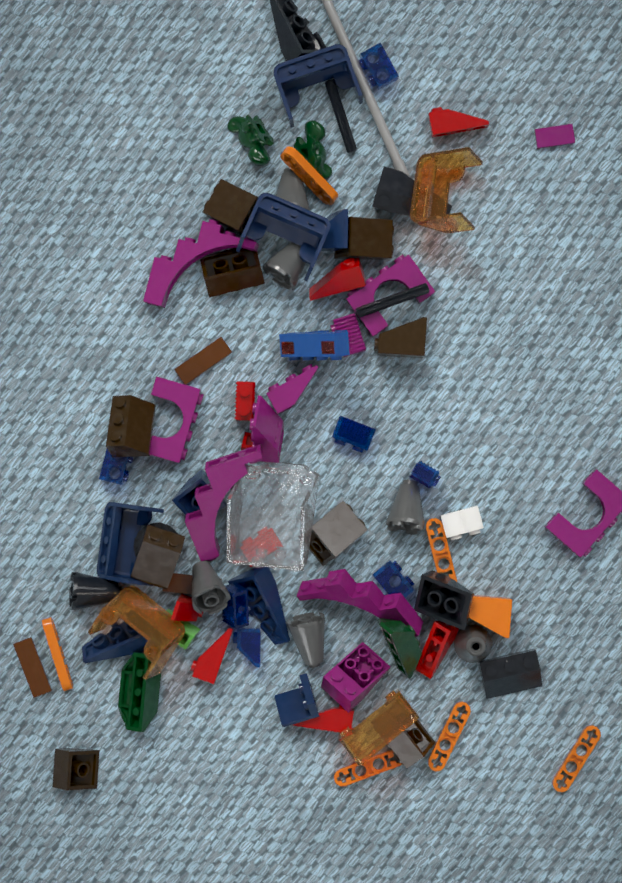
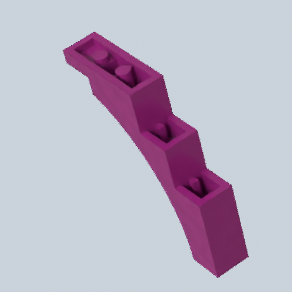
(222, 474)

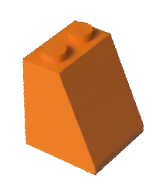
(492, 613)

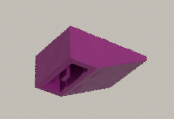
(287, 394)
(267, 430)
(354, 676)

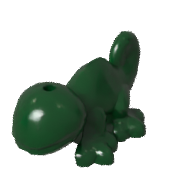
(252, 136)
(313, 150)

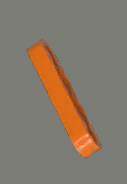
(309, 175)
(444, 553)
(57, 654)
(446, 734)
(579, 760)
(370, 770)

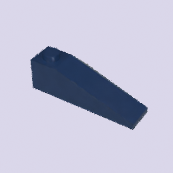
(264, 602)
(119, 642)

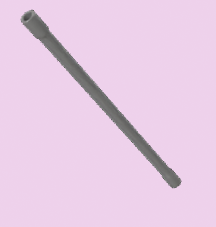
(398, 163)

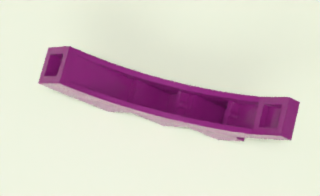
(167, 272)
(366, 595)

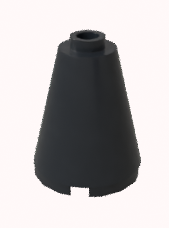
(90, 591)

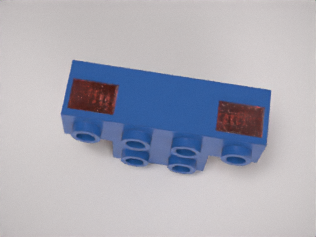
(315, 344)

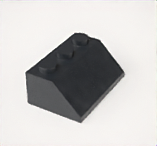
(510, 673)

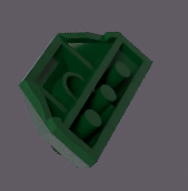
(402, 645)
(138, 696)

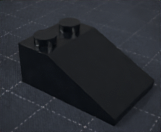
(443, 599)

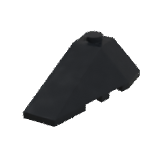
(293, 34)
(396, 192)

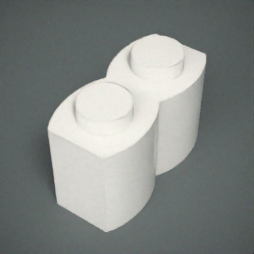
(462, 522)

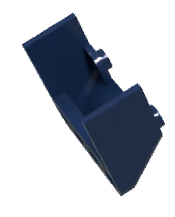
(313, 69)
(290, 223)
(118, 533)

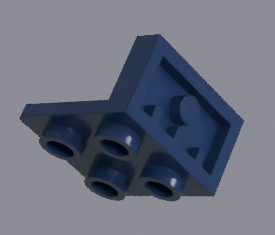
(297, 704)

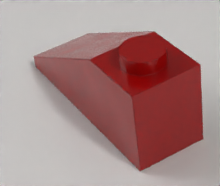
(450, 122)
(342, 278)
(184, 610)
(436, 647)
(210, 661)
(331, 719)

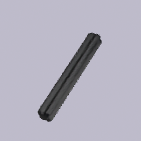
(340, 116)
(392, 300)

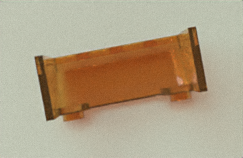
(432, 185)
(148, 620)
(379, 728)

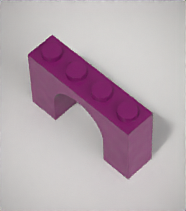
(402, 271)
(187, 399)
(580, 540)

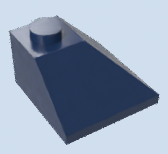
(338, 234)
(185, 498)

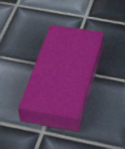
(554, 136)

